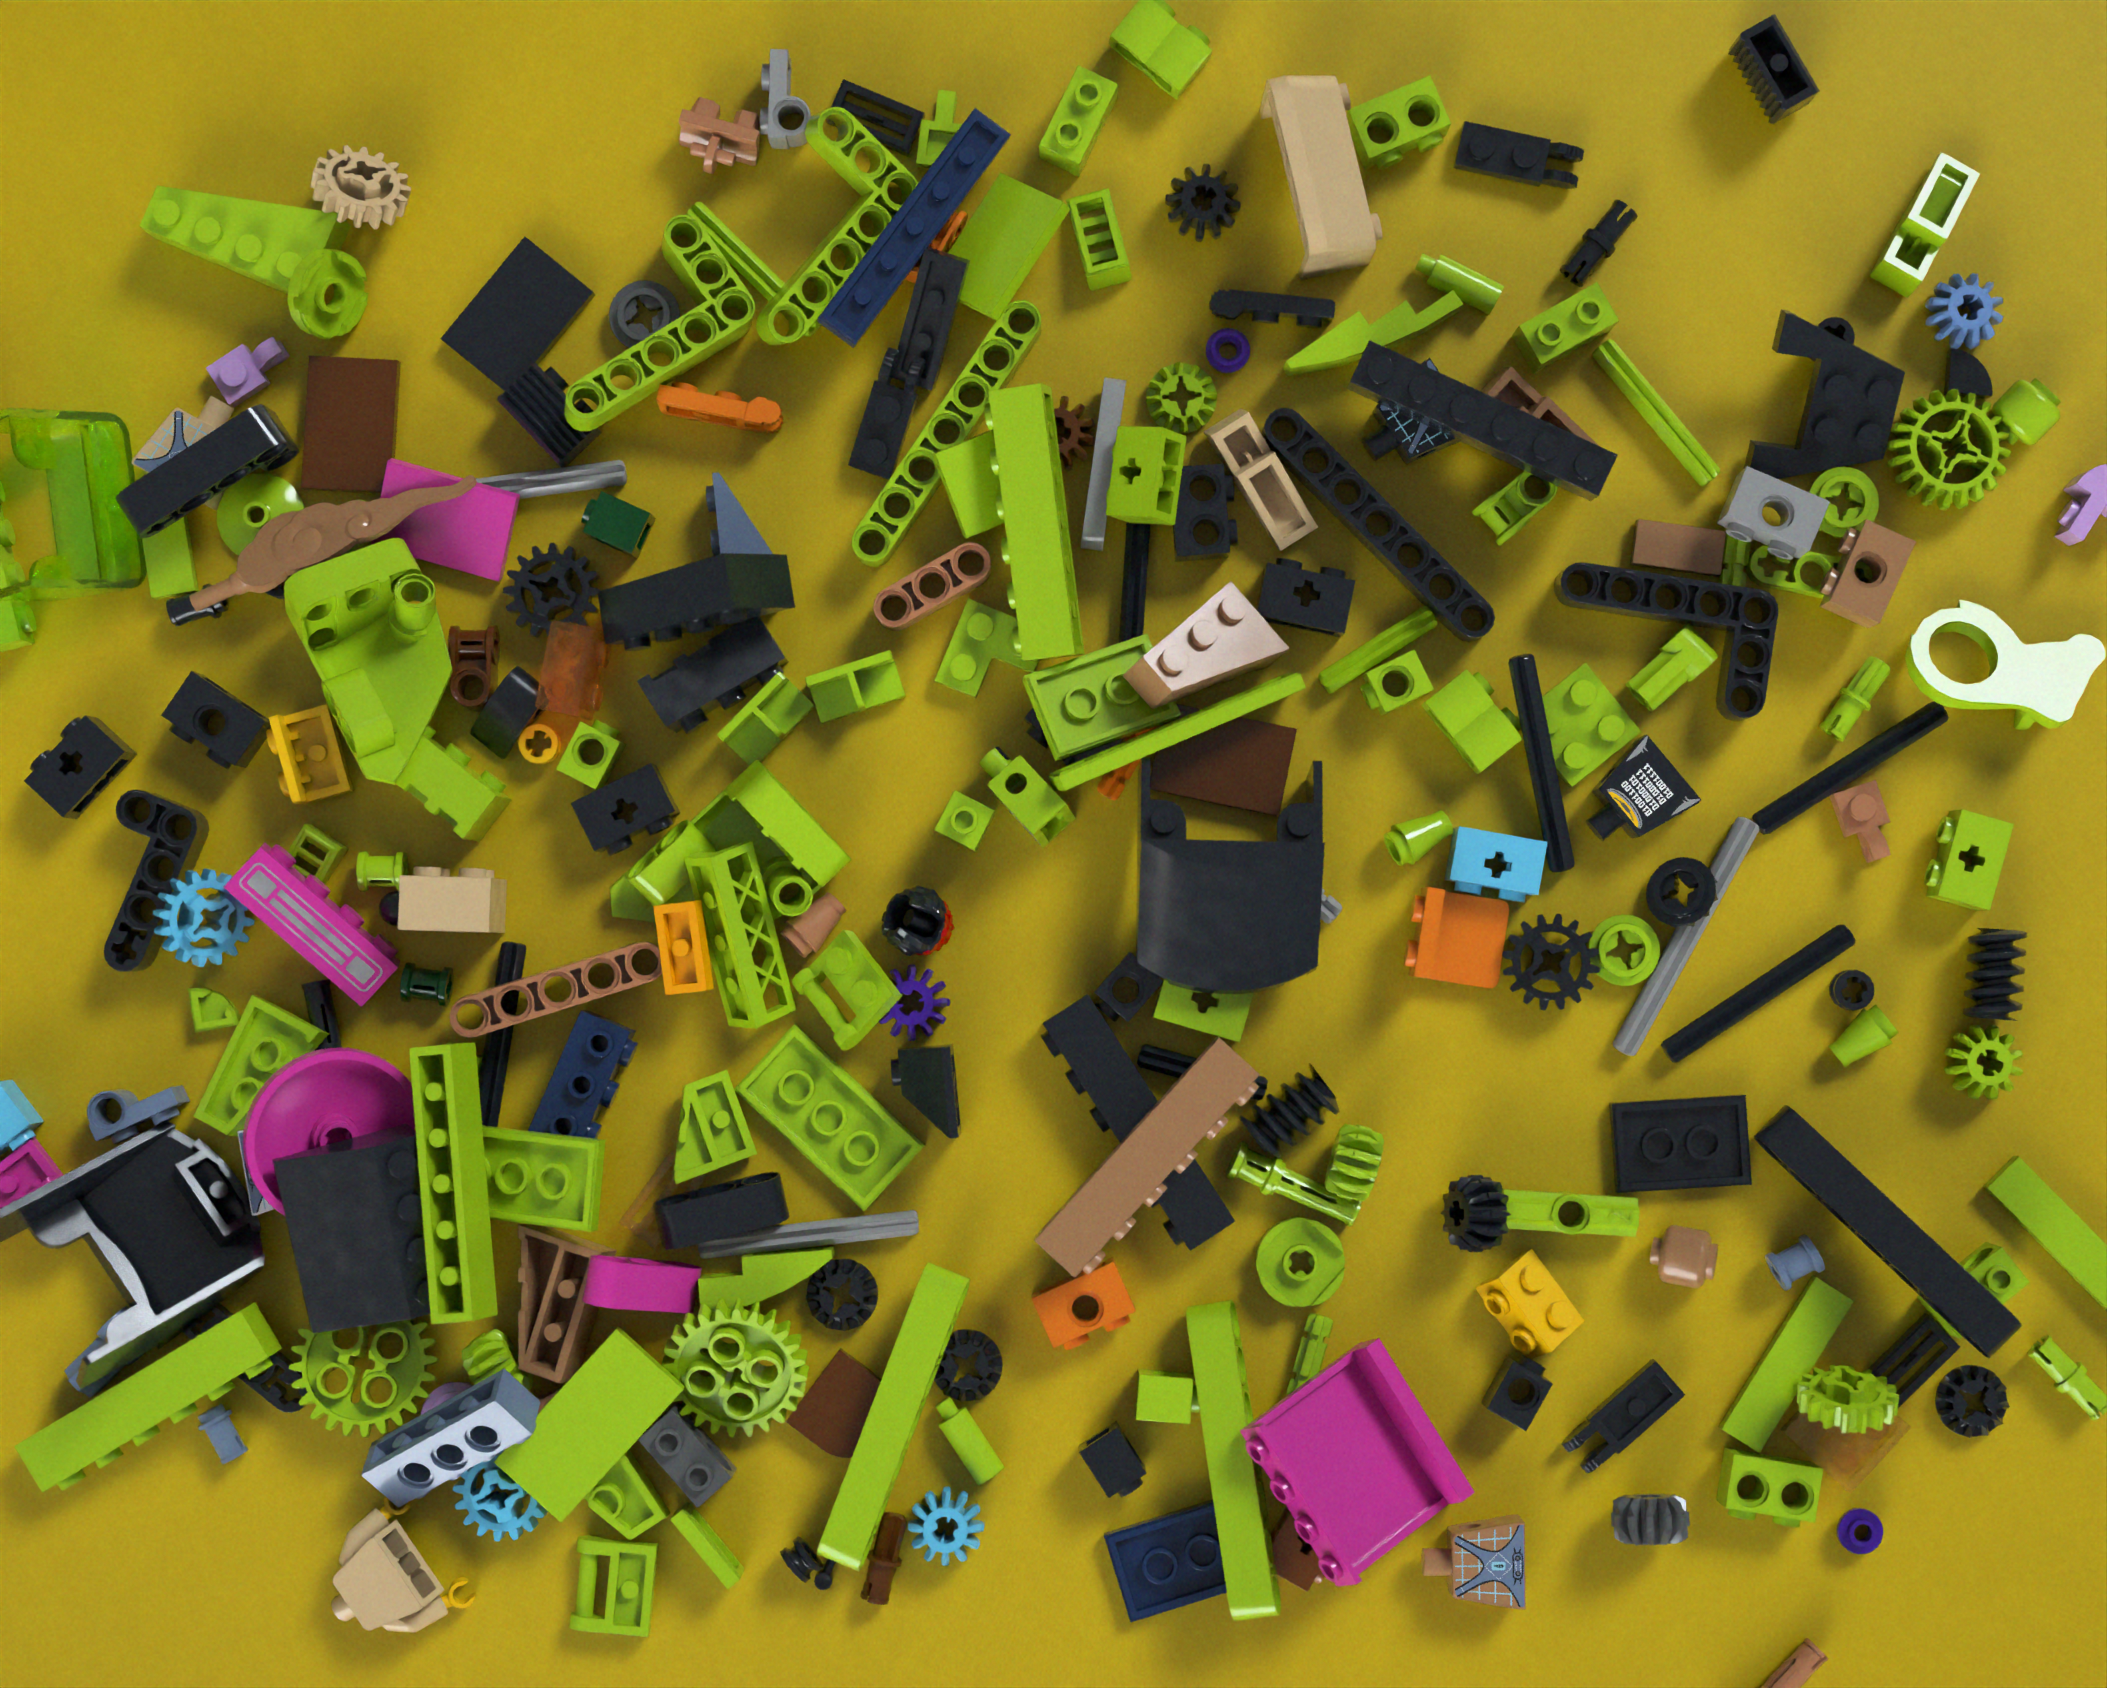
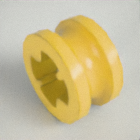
(548, 754)

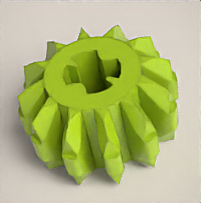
(1993, 1048)
(1354, 1162)
(491, 1354)

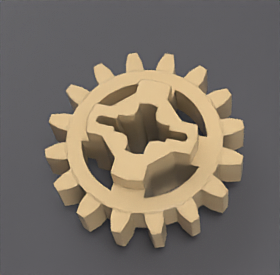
(360, 187)

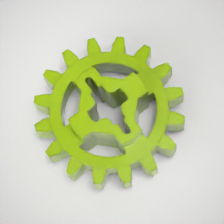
(1847, 1399)

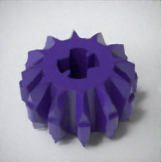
(916, 1017)

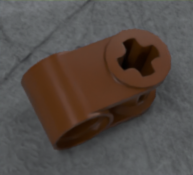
(473, 656)

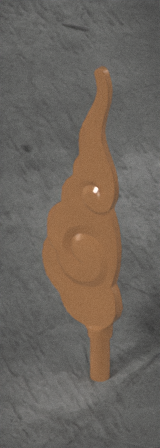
(317, 535)

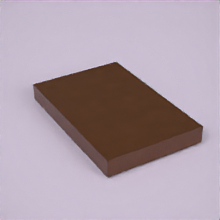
(349, 423)
(1228, 765)

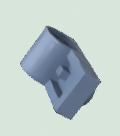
(157, 1107)

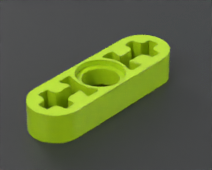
(1777, 578)

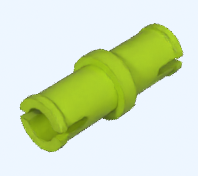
(2069, 1377)

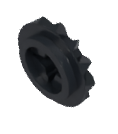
(1665, 884)
(862, 1287)
(988, 1363)
(1952, 1406)

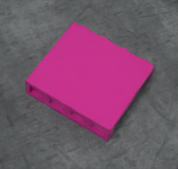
(1355, 1461)

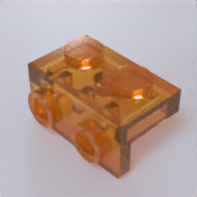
(573, 670)

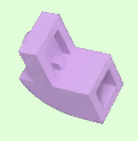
(2080, 515)

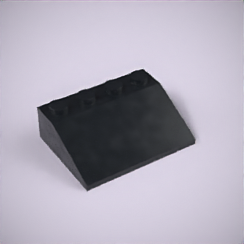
(357, 1229)

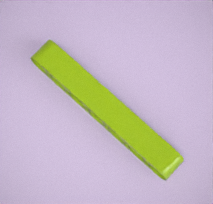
(951, 412)
(893, 1416)
(1233, 1474)

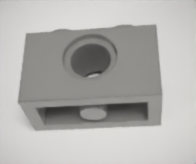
(1798, 512)

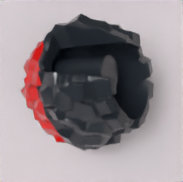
(917, 921)

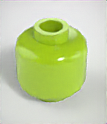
(2027, 411)

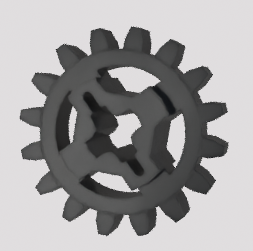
(559, 572)
(1563, 978)

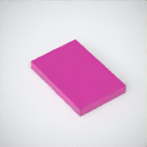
(458, 533)

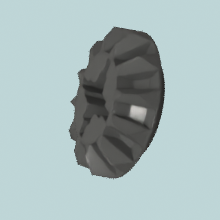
(625, 309)

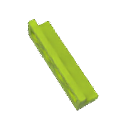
(727, 937)

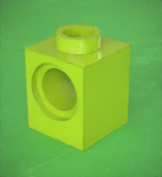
(1415, 678)
(574, 764)
(965, 820)
(1165, 1396)

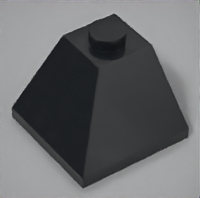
(930, 1084)

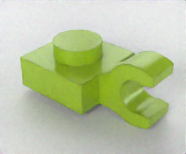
(938, 133)

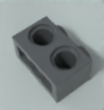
(687, 1455)

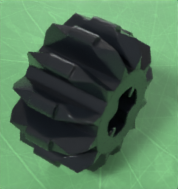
(1220, 206)
(1475, 1213)

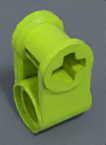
(1513, 507)

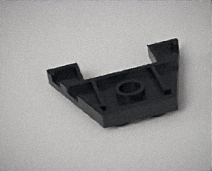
(1845, 408)

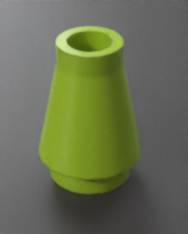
(1416, 837)
(1863, 1036)

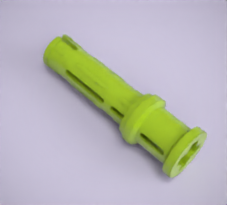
(1268, 1175)

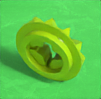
(1166, 412)
(1858, 490)
(1641, 961)

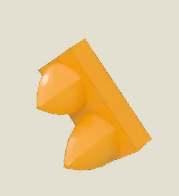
(683, 947)

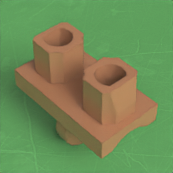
(718, 139)

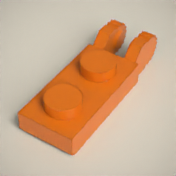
(720, 409)

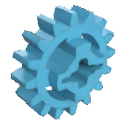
(188, 926)
(504, 1507)

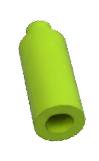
(1468, 284)
(968, 1441)

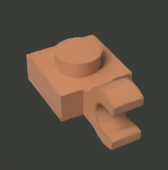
(1861, 812)

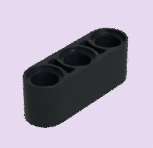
(721, 1210)

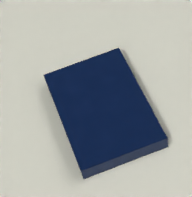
(1168, 1560)

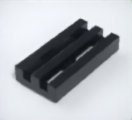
(910, 133)
(1903, 1344)

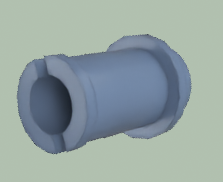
(222, 1433)

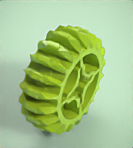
(1981, 459)

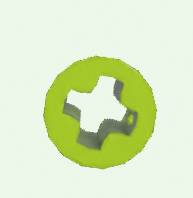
(380, 870)

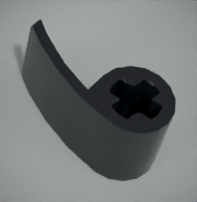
(507, 712)

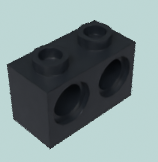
(1213, 512)

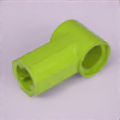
(1680, 660)

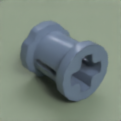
(1795, 1262)

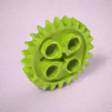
(756, 1340)
(405, 1372)

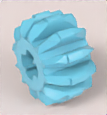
(929, 1523)

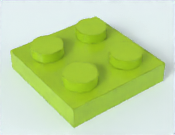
(1584, 724)

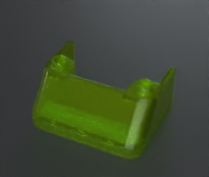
(86, 469)

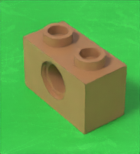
(1885, 555)

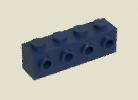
(585, 1077)

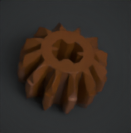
(1075, 430)

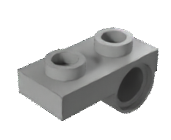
(777, 80)

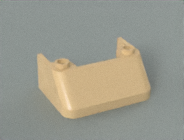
(1322, 172)

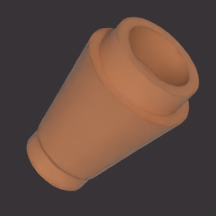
(812, 927)

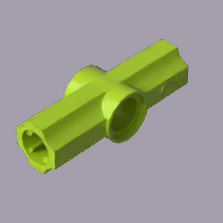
(1596, 1212)

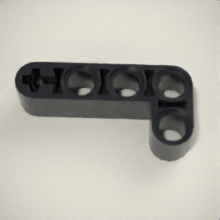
(206, 469)
(146, 881)

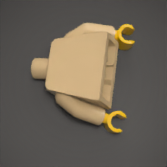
(388, 1579)

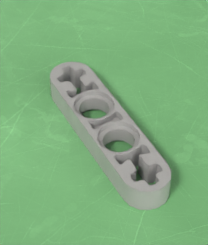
(1096, 505)

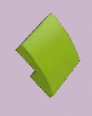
(971, 483)

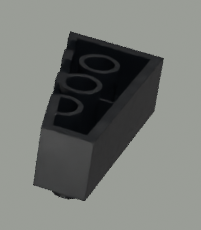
(695, 598)

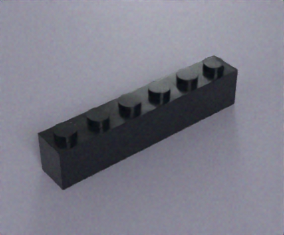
(1482, 421)
(1121, 1102)

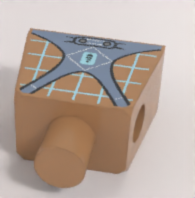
(1482, 1561)

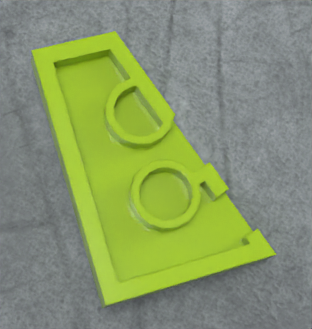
(627, 1498)

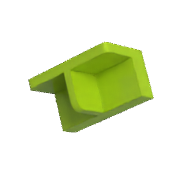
(855, 686)
(766, 719)

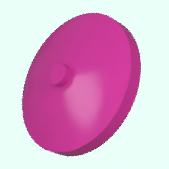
(318, 1103)

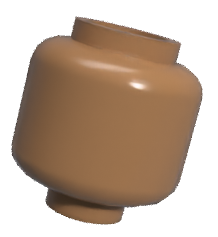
(1684, 1256)

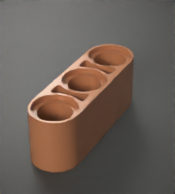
(944, 567)

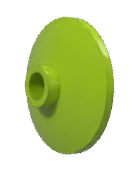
(251, 492)

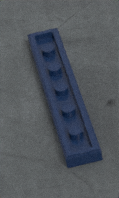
(914, 228)

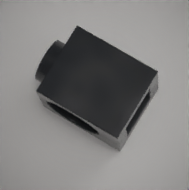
(1146, 982)
(1517, 1411)
(1113, 1461)

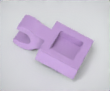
(242, 372)

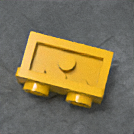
(309, 755)
(1530, 1305)

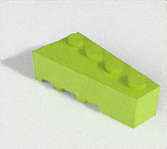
(242, 234)

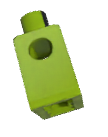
(1037, 806)

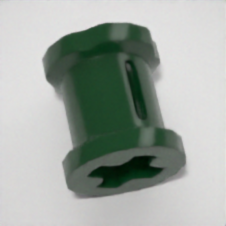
(426, 984)

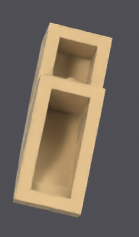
(1261, 478)

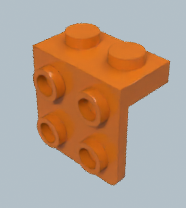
(1457, 938)

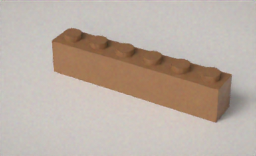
(1146, 1157)

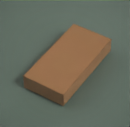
(1678, 547)

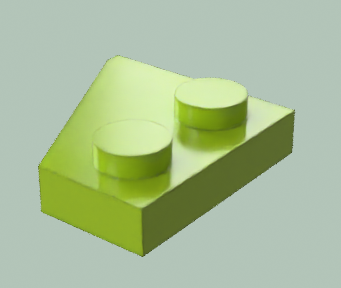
(710, 1128)

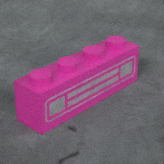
(313, 923)

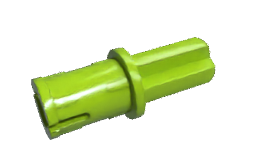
(1855, 698)

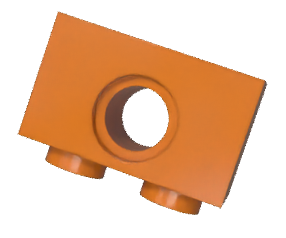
(1056, 1303)

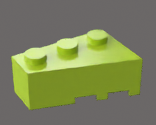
(452, 788)

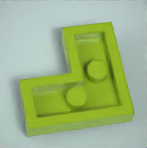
(977, 639)

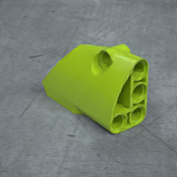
(373, 650)
(751, 808)

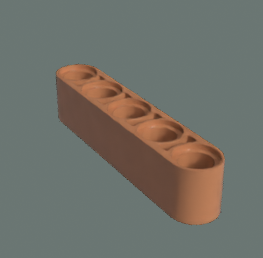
(538, 1002)

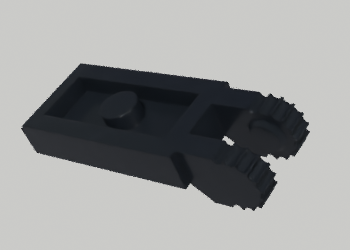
(1514, 156)
(1270, 306)
(886, 418)
(1626, 1414)

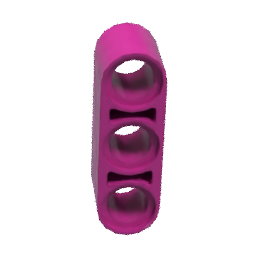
(641, 1284)

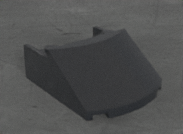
(1228, 910)
(163, 1227)

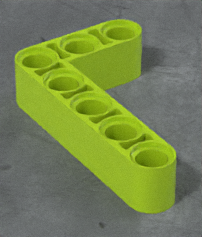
(846, 233)
(672, 338)

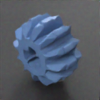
(1959, 327)

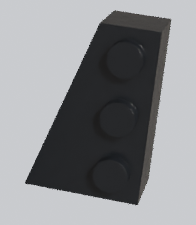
(714, 675)

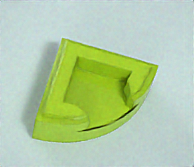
(211, 1010)

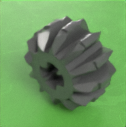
(1650, 1519)

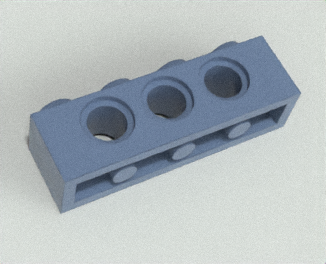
(451, 1438)

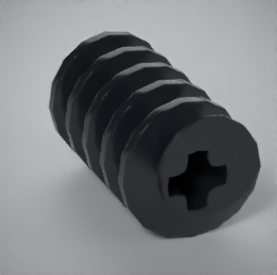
(1994, 974)
(1291, 1112)

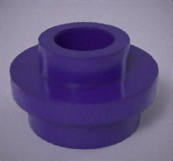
(1234, 338)
(1847, 1525)

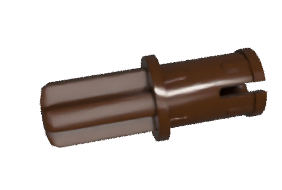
(884, 1559)

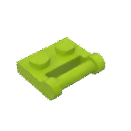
(857, 980)
(628, 1589)

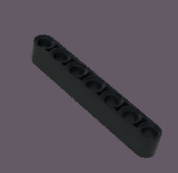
(1384, 547)
(1888, 1232)

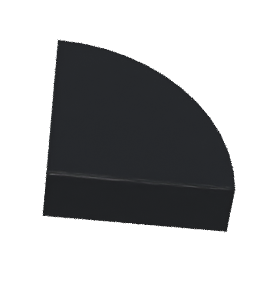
(1966, 375)

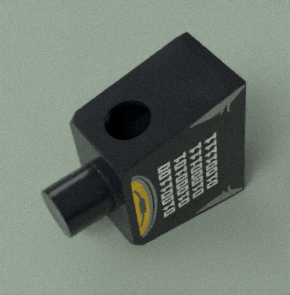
(1640, 792)

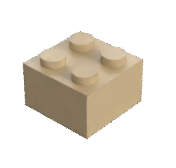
(445, 903)

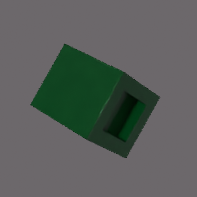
(617, 524)

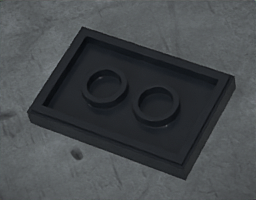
(518, 315)
(1680, 1143)

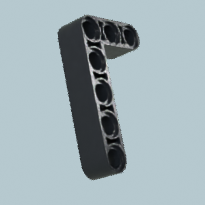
(1687, 610)

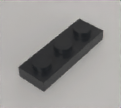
(931, 314)

